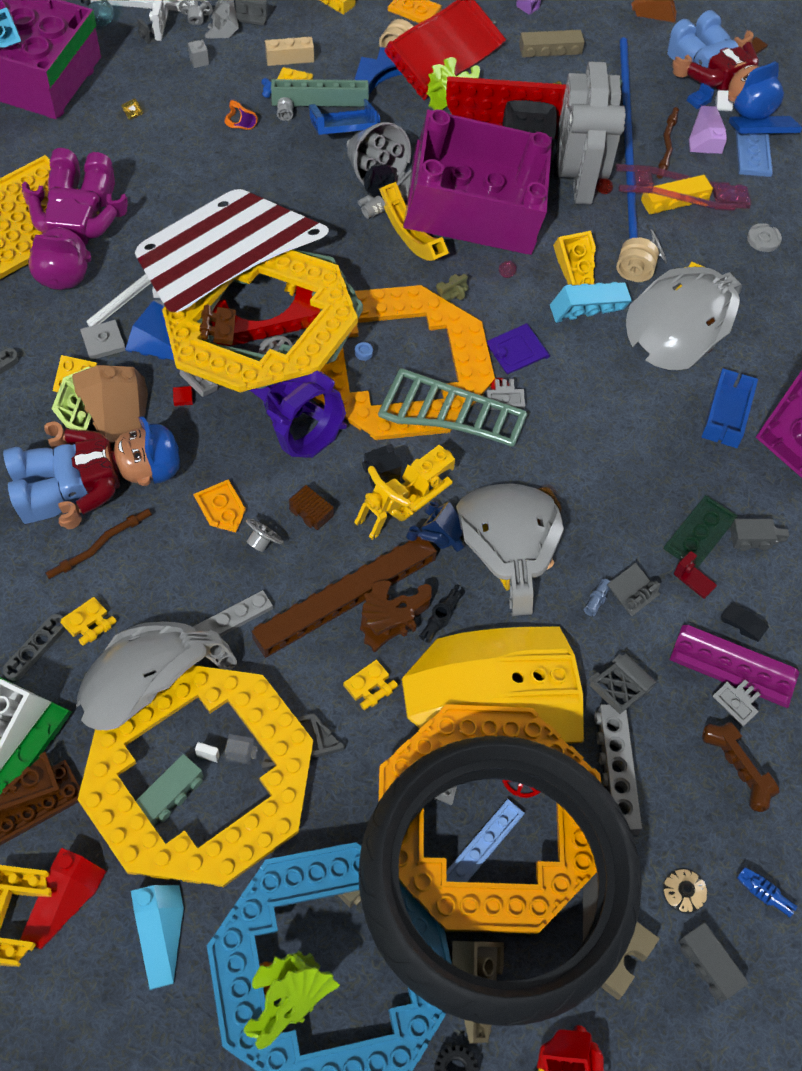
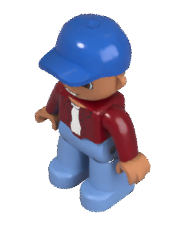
(725, 65)
(86, 470)

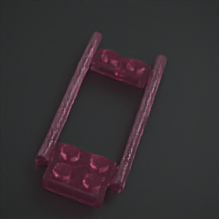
(725, 195)

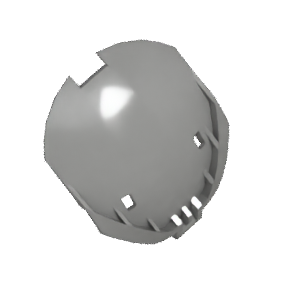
(673, 322)
(515, 543)
(116, 680)

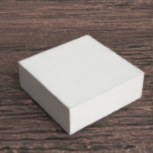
(207, 752)

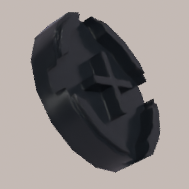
(377, 177)

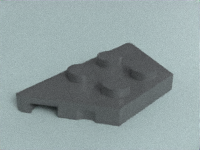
(323, 740)

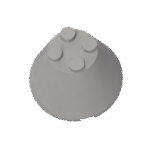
(380, 144)

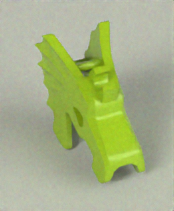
(438, 81)
(299, 986)

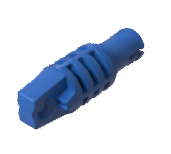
(765, 891)

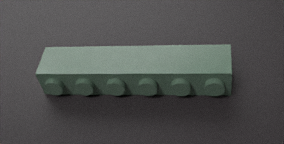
(320, 92)

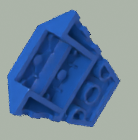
(150, 333)

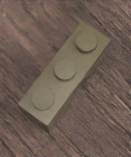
(640, 947)

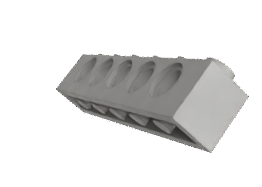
(623, 759)

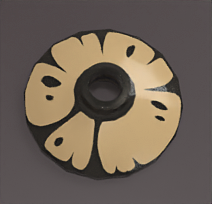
(680, 899)

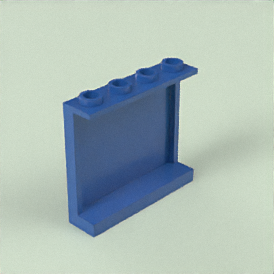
(343, 121)

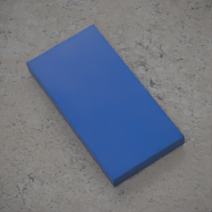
(771, 124)

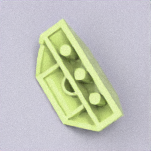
(70, 407)

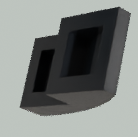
(748, 623)

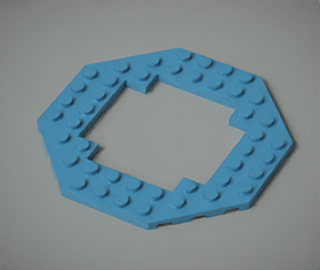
(236, 961)

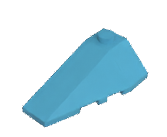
(158, 921)

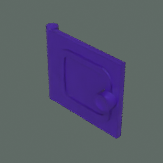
(519, 347)

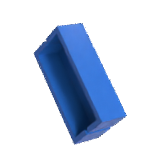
(729, 408)

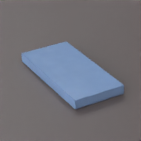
(754, 154)

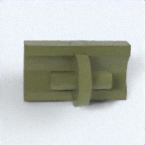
(454, 288)

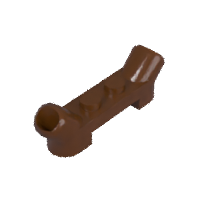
(761, 787)

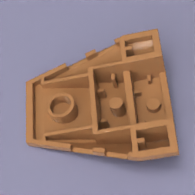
(112, 397)

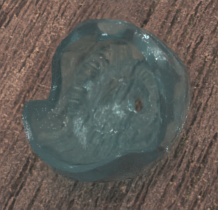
(103, 12)

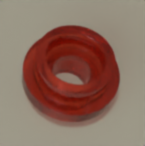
(604, 186)

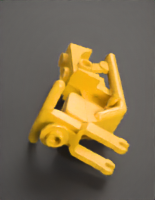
(405, 499)

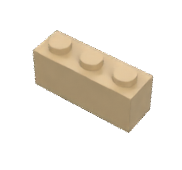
(289, 51)

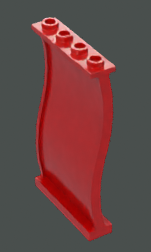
(454, 32)

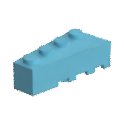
(589, 300)

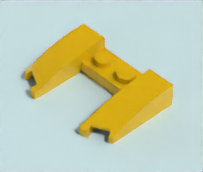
(18, 882)

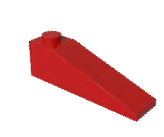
(72, 884)

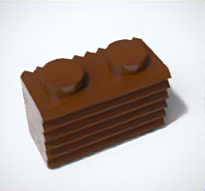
(311, 507)

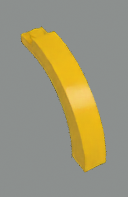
(418, 242)

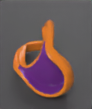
(247, 120)

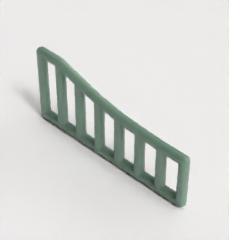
(440, 422)

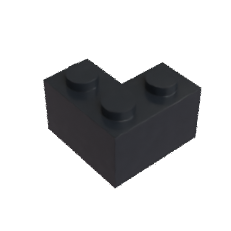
(385, 464)

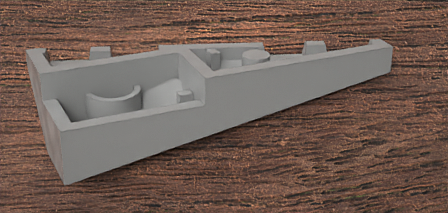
(224, 20)

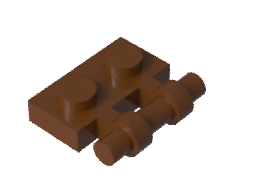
(224, 324)

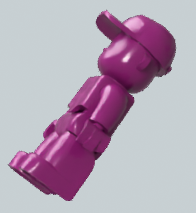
(71, 217)

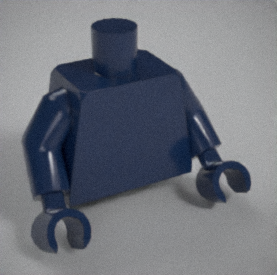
(440, 528)

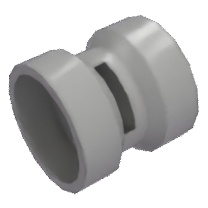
(285, 109)

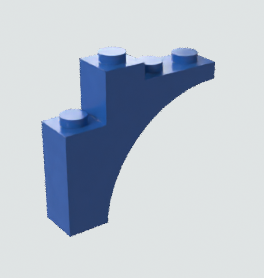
(376, 70)

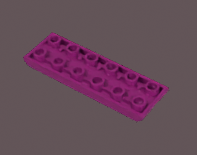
(735, 664)

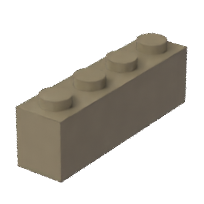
(551, 43)

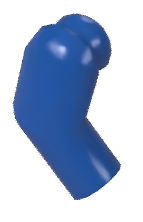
(267, 87)

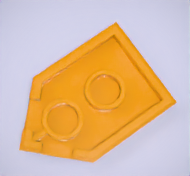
(221, 506)

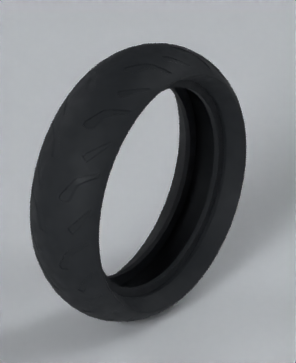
(604, 829)

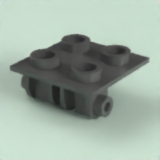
(634, 589)

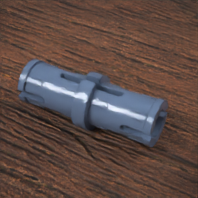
(597, 597)

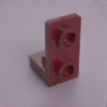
(693, 577)

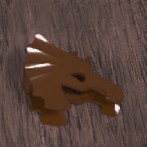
(385, 618)

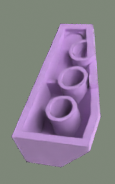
(708, 132)

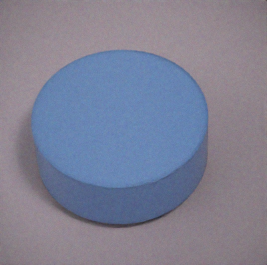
(363, 351)

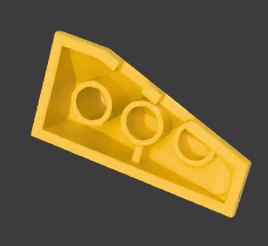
(576, 257)

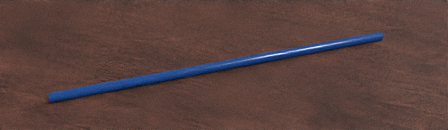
(629, 159)

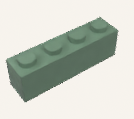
(170, 790)

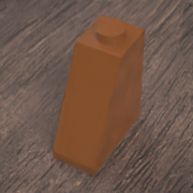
(655, 9)

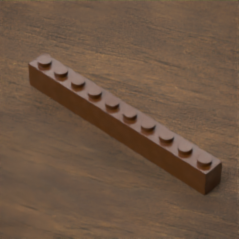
(341, 596)

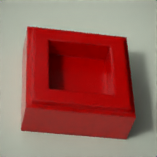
(182, 396)

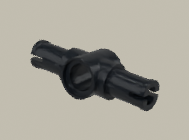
(436, 623)

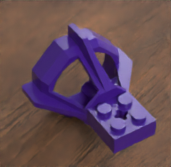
(291, 398)

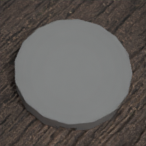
(764, 237)

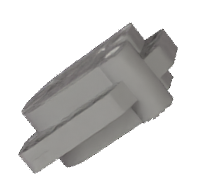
(589, 129)

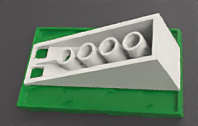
(25, 728)

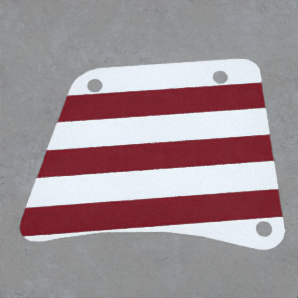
(219, 245)

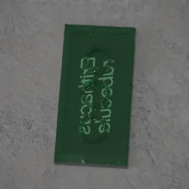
(701, 531)

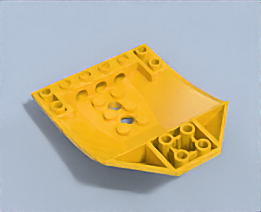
(479, 669)

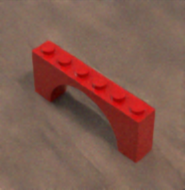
(294, 318)

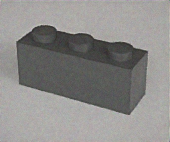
(712, 963)

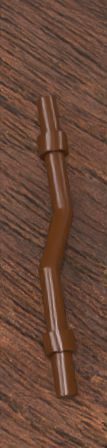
(671, 121)
(65, 565)

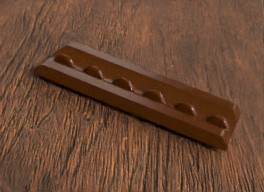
(30, 815)

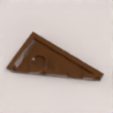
(32, 785)

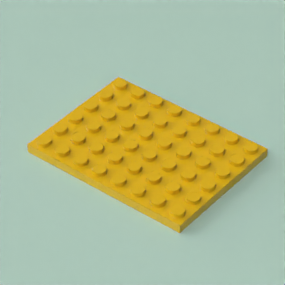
(15, 220)

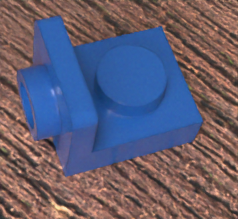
(701, 97)

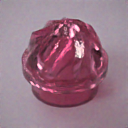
(507, 269)

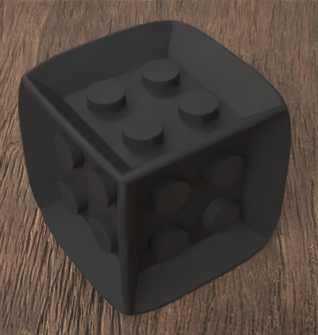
(531, 117)

